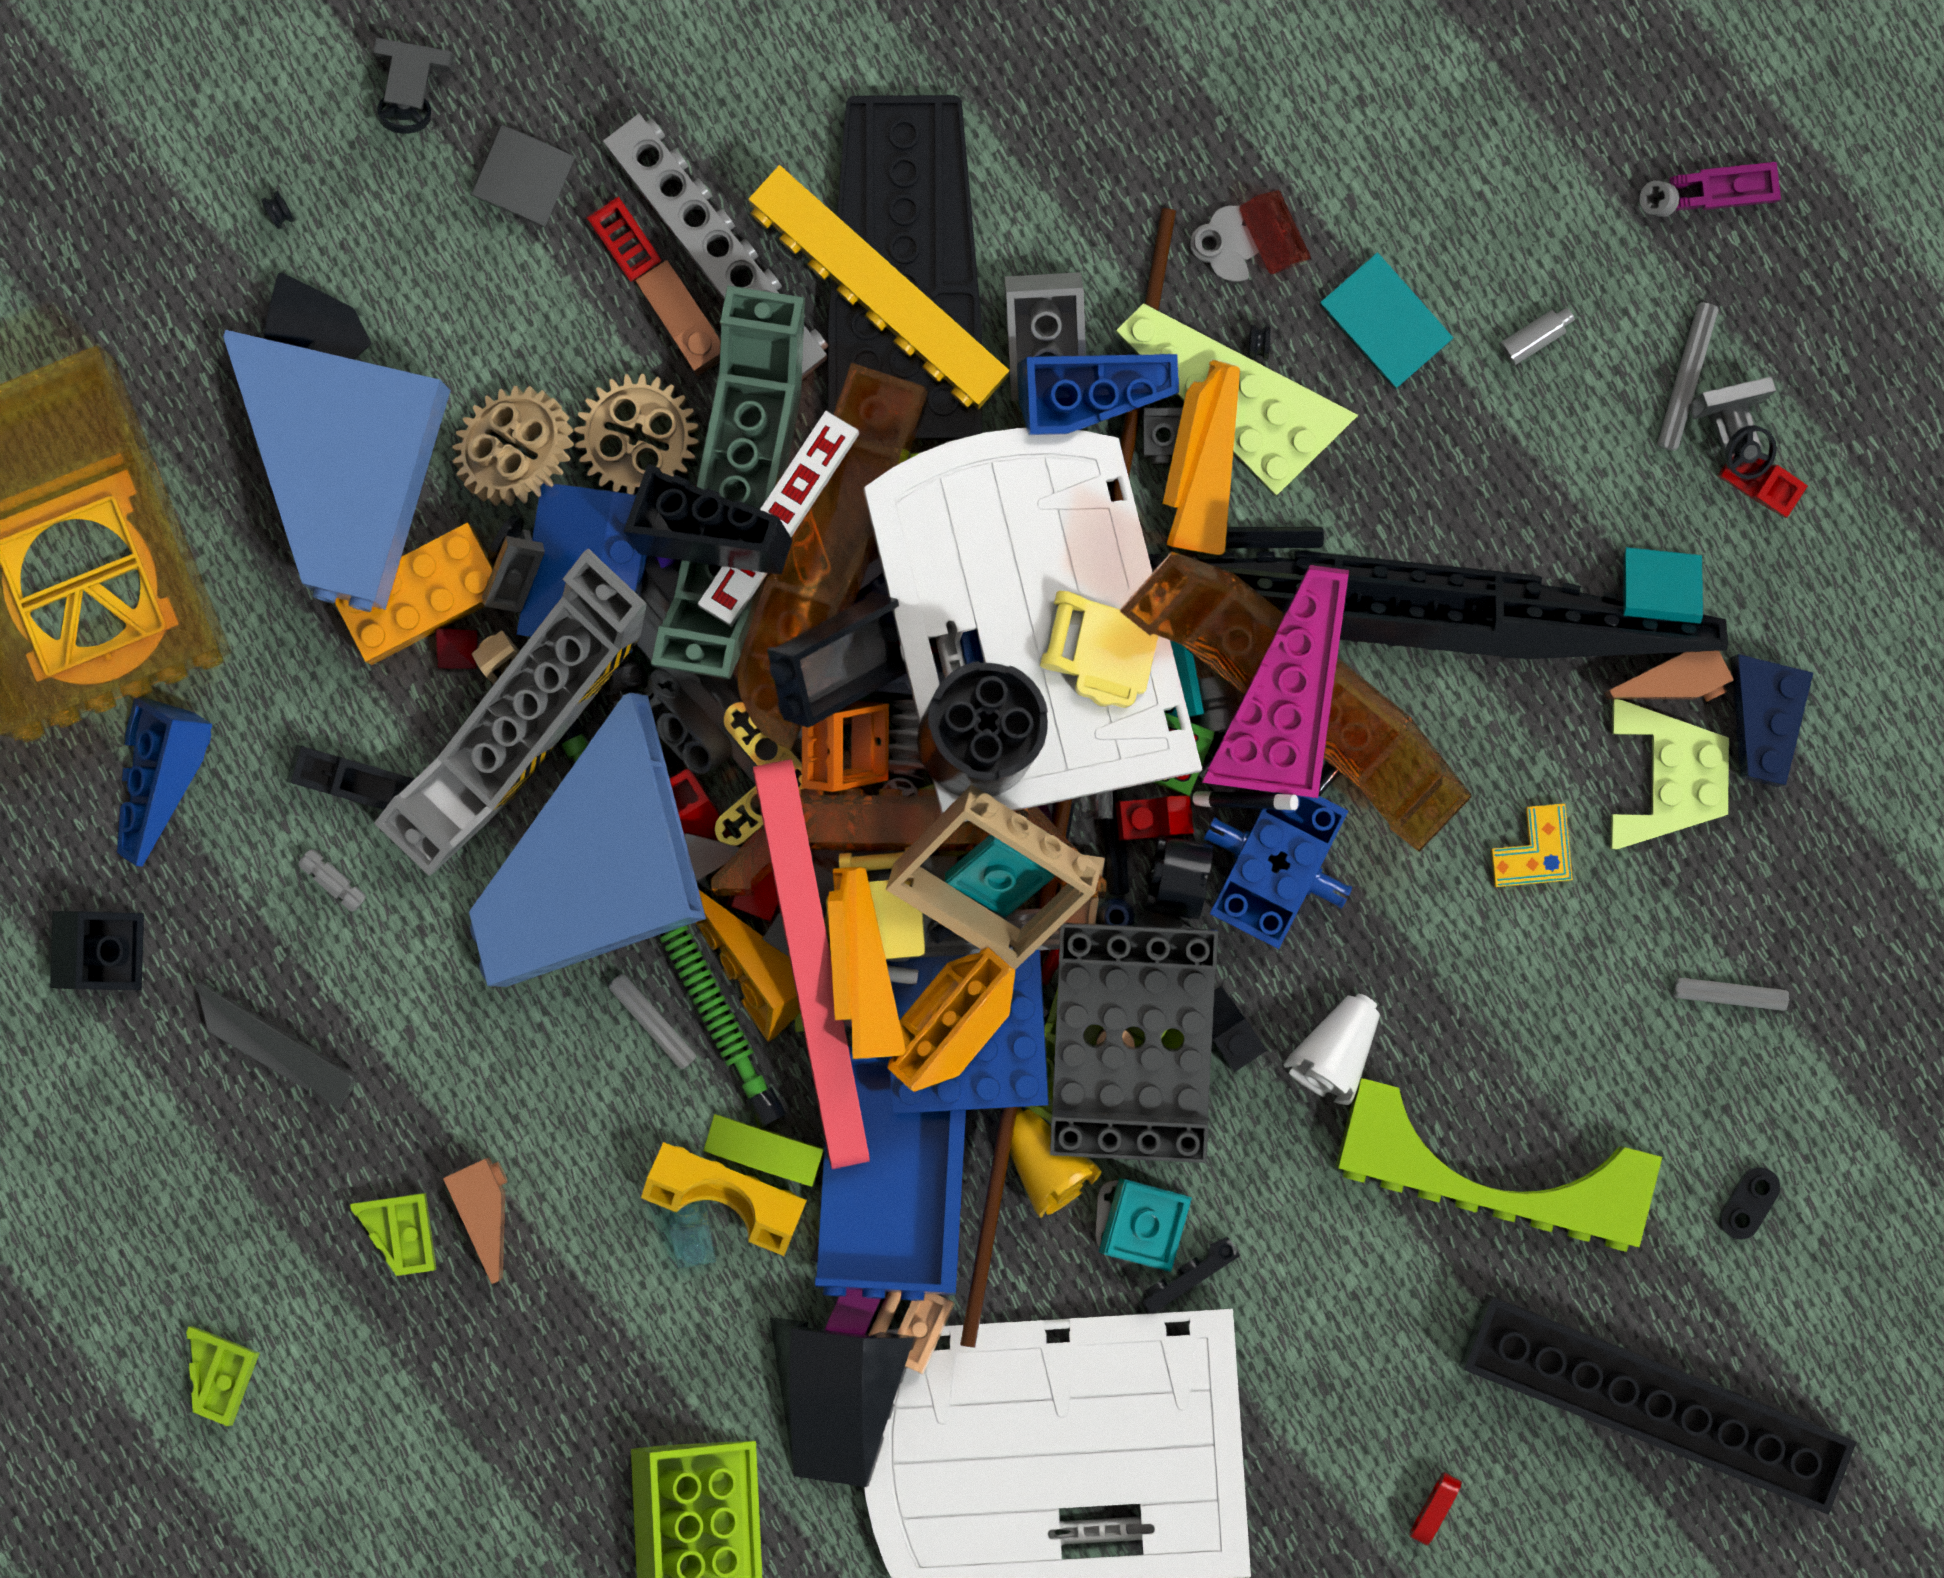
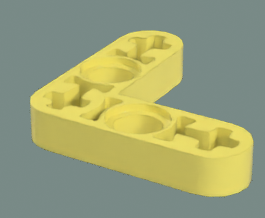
(732, 814)

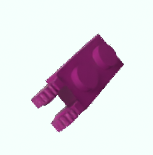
(1730, 186)

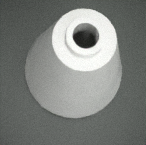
(1337, 1050)

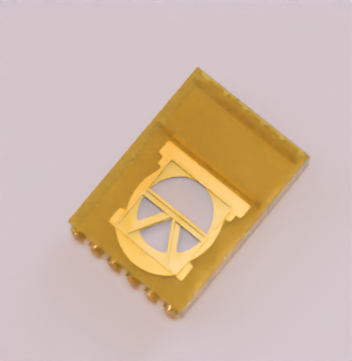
(81, 454)

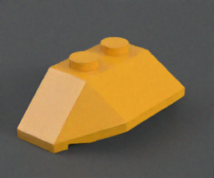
(953, 1019)

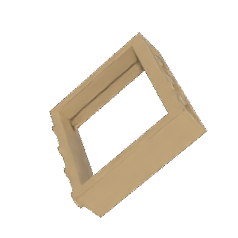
(972, 919)

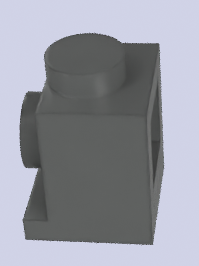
(1154, 420)

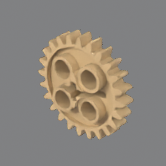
(649, 405)
(495, 475)

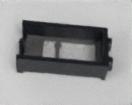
(836, 662)

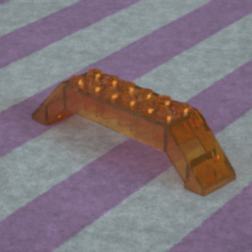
(1366, 732)
(864, 824)

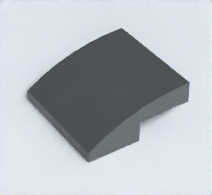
(522, 175)

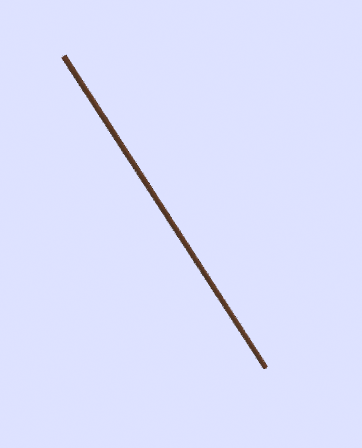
(1048, 892)

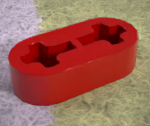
(1435, 1508)

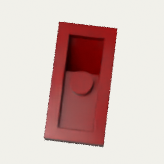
(1154, 817)

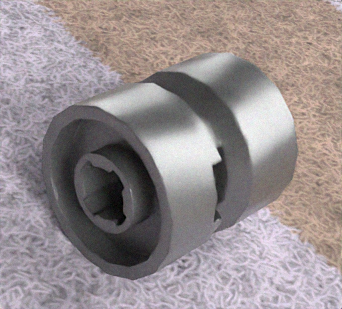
(1217, 703)

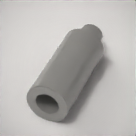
(1536, 335)

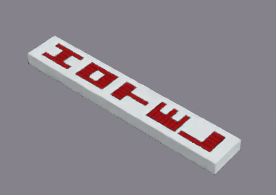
(788, 501)

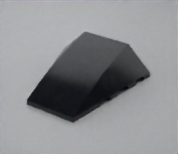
(837, 1397)

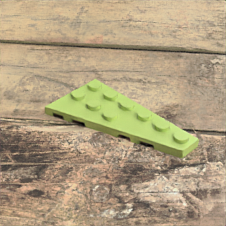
(1277, 420)

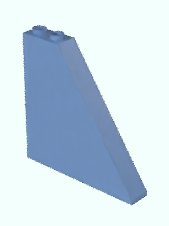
(342, 459)
(596, 862)

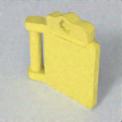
(1109, 655)
(898, 922)

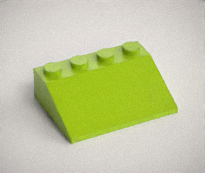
(697, 1511)

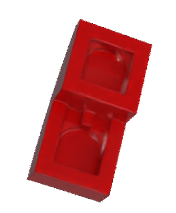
(1773, 489)

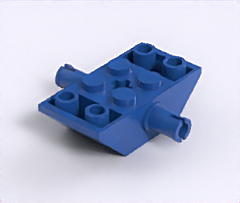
(1268, 901)

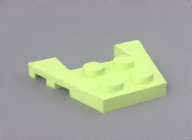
(1687, 774)

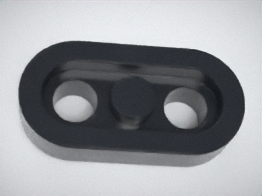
(1747, 1201)

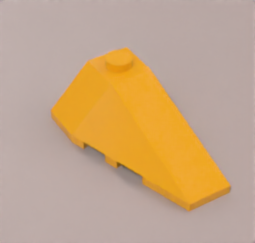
(758, 966)

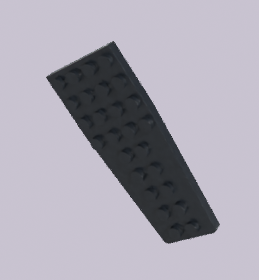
(912, 203)

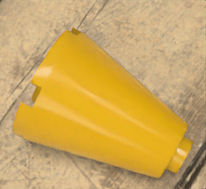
(1048, 1179)

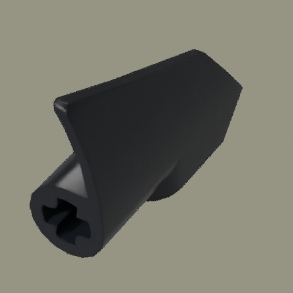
(313, 320)

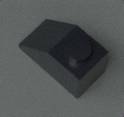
(1233, 1033)

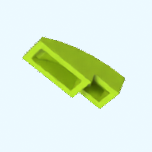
(764, 1150)

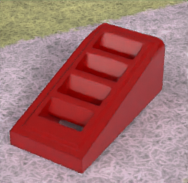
(612, 246)

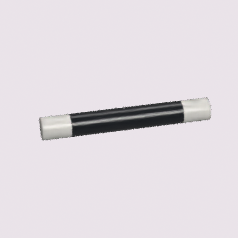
(1245, 800)

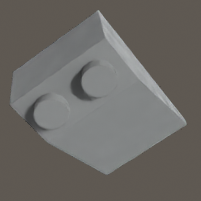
(1044, 318)

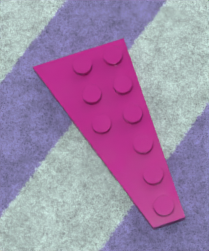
(1284, 715)

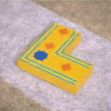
(1544, 858)

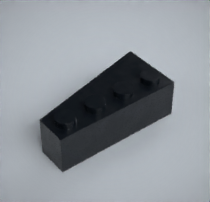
(703, 527)

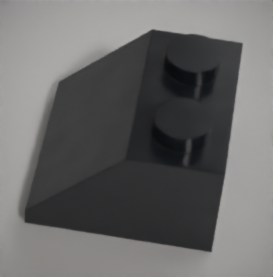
(96, 950)

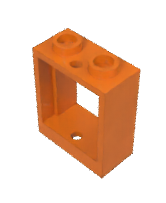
(824, 748)

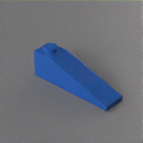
(1079, 391)
(165, 759)

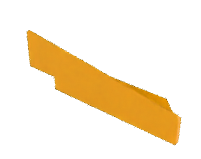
(1203, 462)
(860, 968)

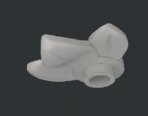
(1232, 244)

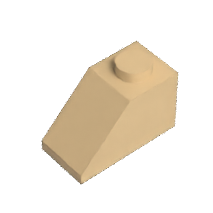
(495, 655)

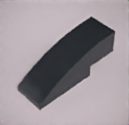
(345, 778)

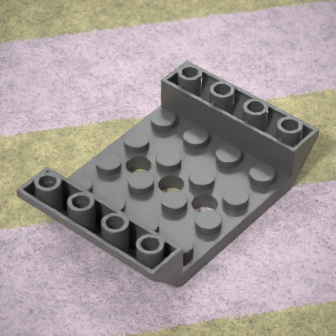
(1142, 1097)

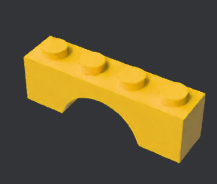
(686, 1178)

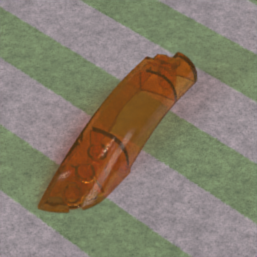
(832, 540)

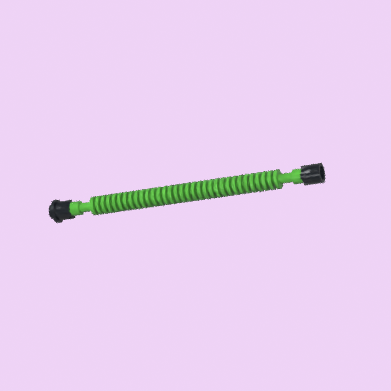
(761, 1099)

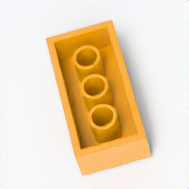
(429, 592)

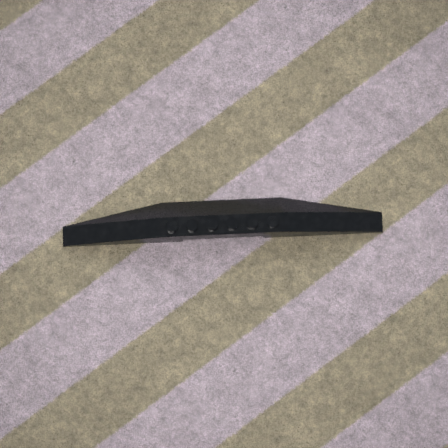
(1472, 609)

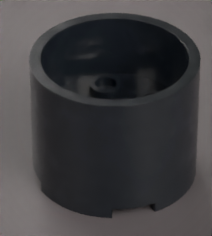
(991, 759)

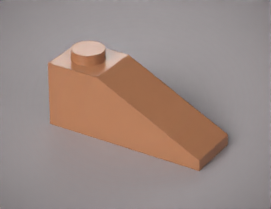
(681, 317)
(1681, 677)
(481, 1205)

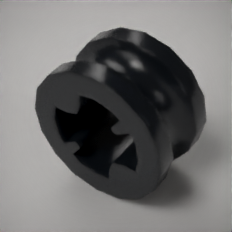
(277, 209)
(1259, 342)

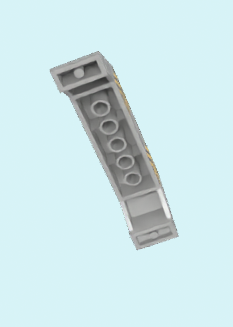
(519, 716)

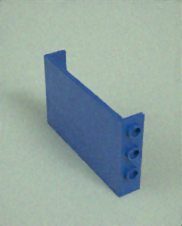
(899, 1215)

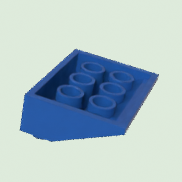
(567, 525)

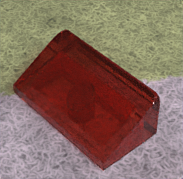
(1274, 232)

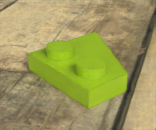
(400, 1231)
(219, 1375)

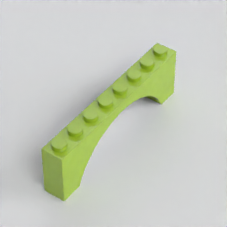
(1603, 1203)

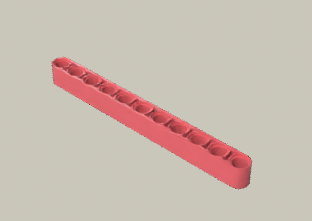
(810, 962)

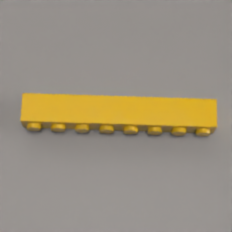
(878, 287)

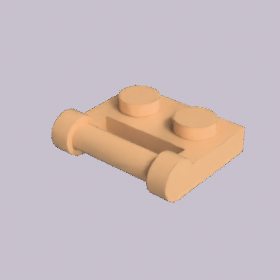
(923, 1320)

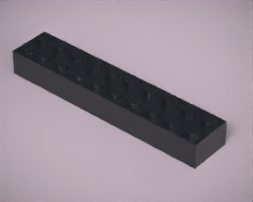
(1657, 1404)

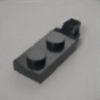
(1192, 1273)

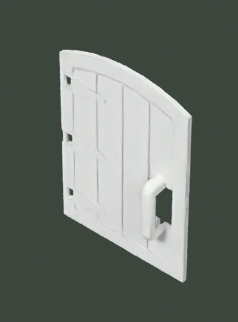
(983, 544)
(1032, 1426)

